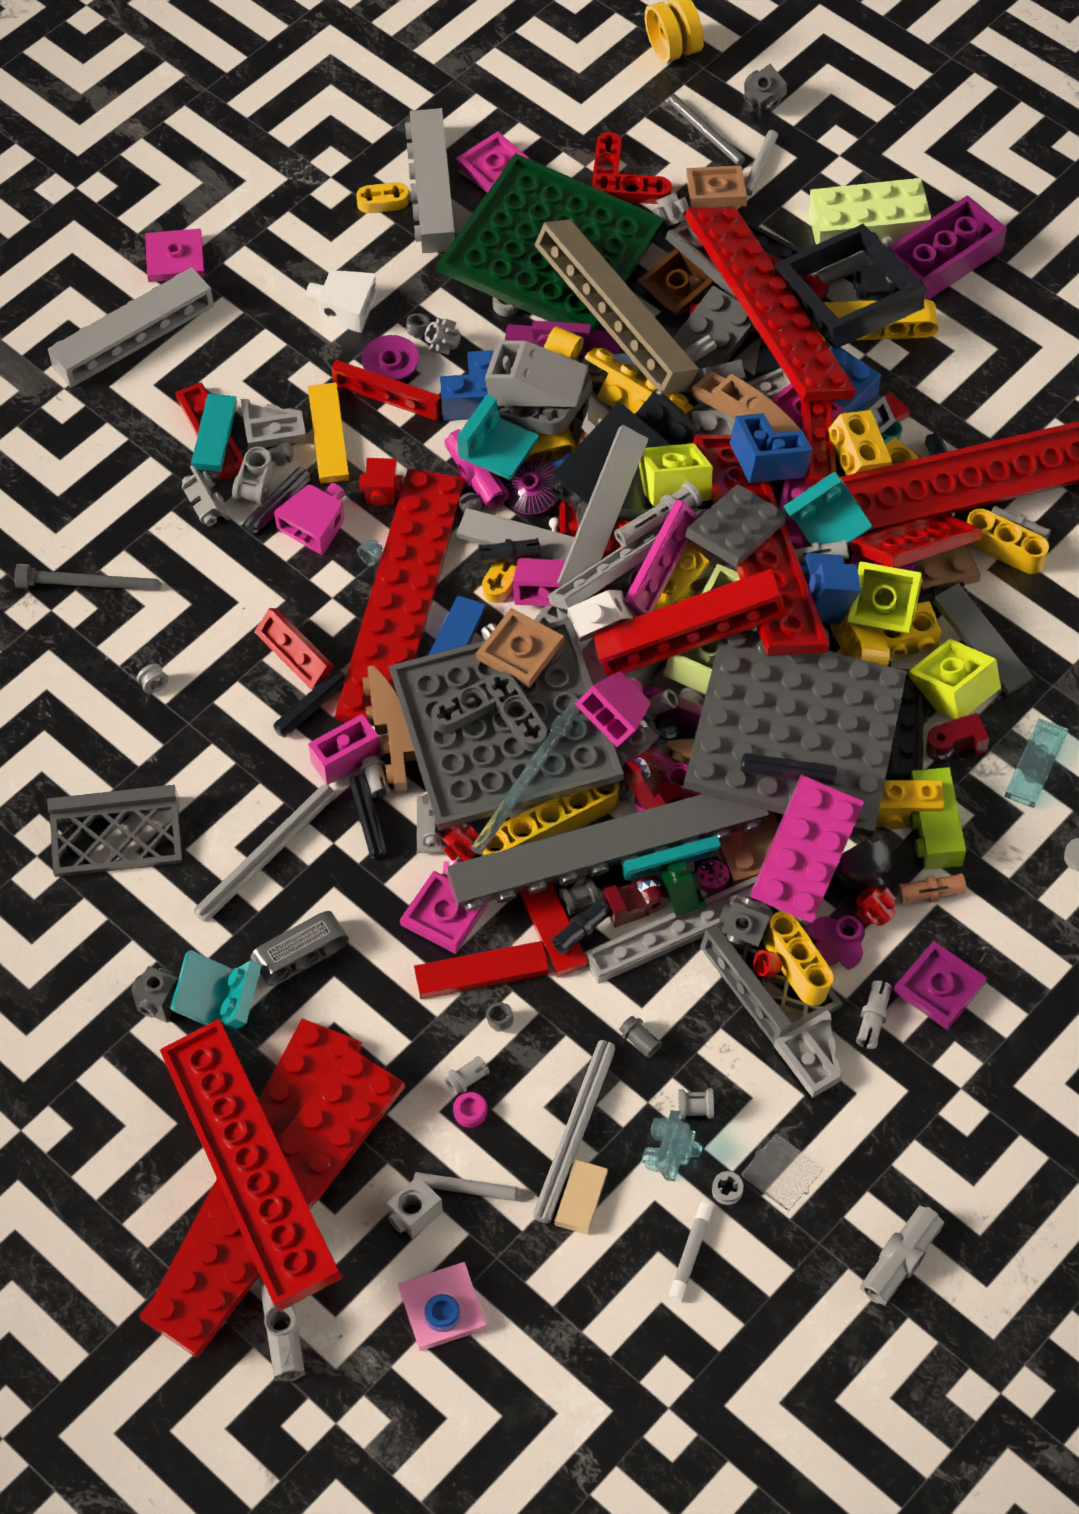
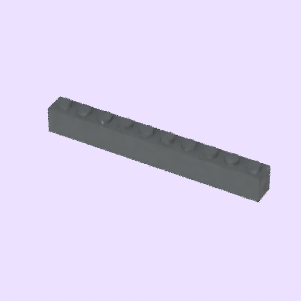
(596, 849)

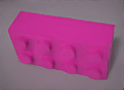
(806, 848)

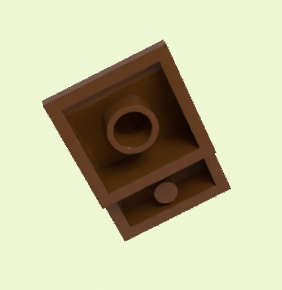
(677, 283)

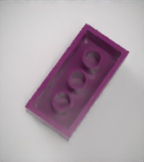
(950, 245)

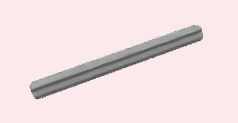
(264, 853)
(574, 1132)

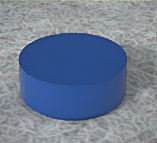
(442, 1313)

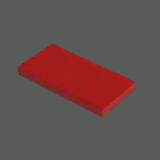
(915, 540)

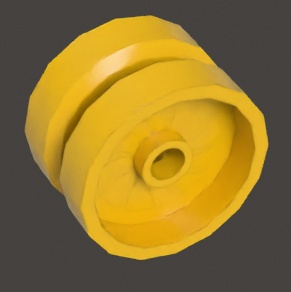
(674, 29)

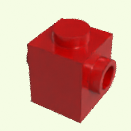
(380, 481)

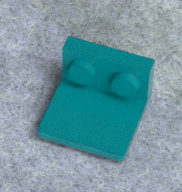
(493, 441)
(828, 512)
(215, 991)

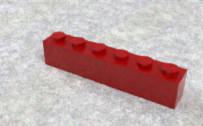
(690, 623)

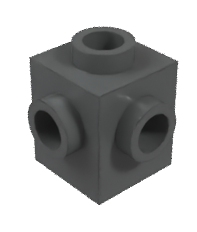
(764, 88)
(745, 932)
(155, 992)

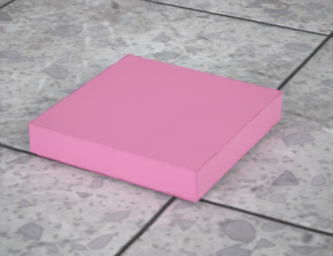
(450, 1281)

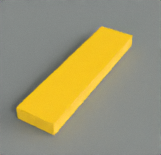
(328, 433)

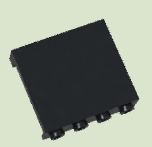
(580, 471)

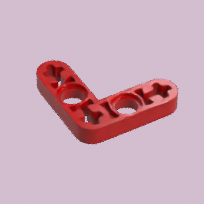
(612, 178)

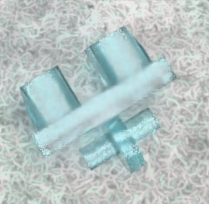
(675, 1148)

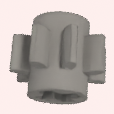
(671, 209)
(442, 336)

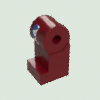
(957, 737)
(649, 782)
(635, 900)

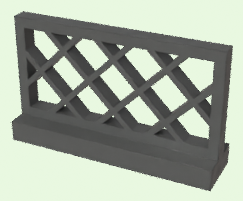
(108, 805)
(751, 992)

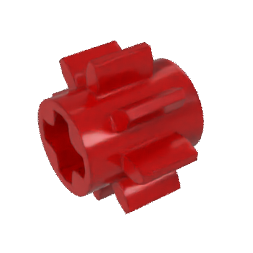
(459, 842)
(875, 906)

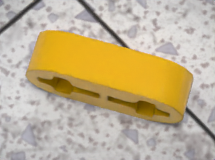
(382, 197)
(494, 576)

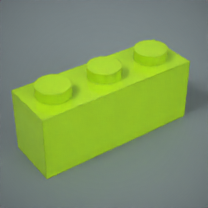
(939, 833)

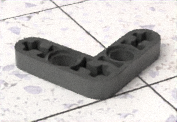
(546, 419)
(492, 700)

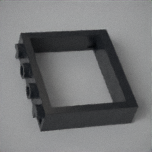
(867, 319)

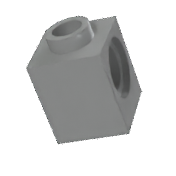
(418, 1194)

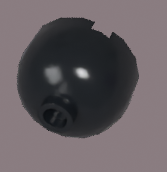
(865, 864)

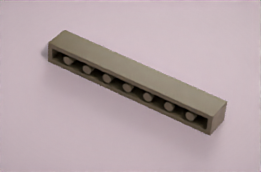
(616, 307)

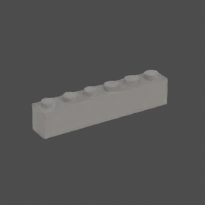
(431, 179)
(130, 327)

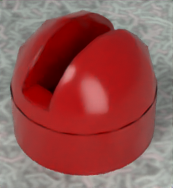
(767, 963)

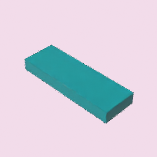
(214, 432)
(688, 853)

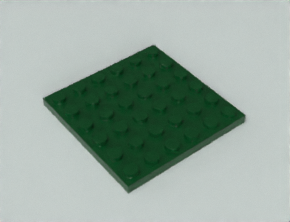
(498, 241)

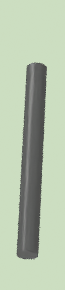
(706, 130)

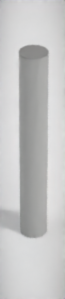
(760, 161)
(468, 1186)

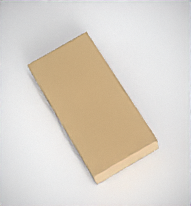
(581, 1197)

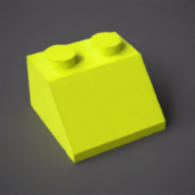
(668, 467)
(886, 598)
(956, 678)

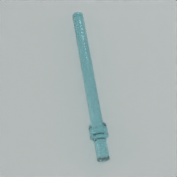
(559, 728)

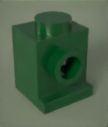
(682, 888)

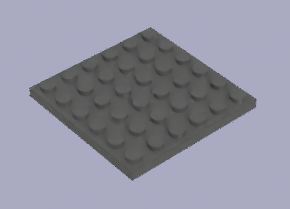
(795, 709)
(479, 763)

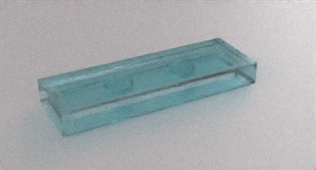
(1036, 763)

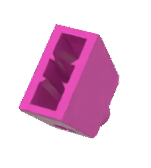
(312, 516)
(615, 706)

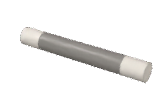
(690, 1252)

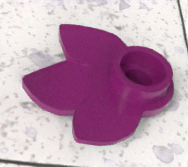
(835, 945)

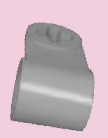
(253, 481)

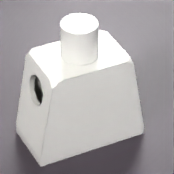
(345, 298)
(598, 613)

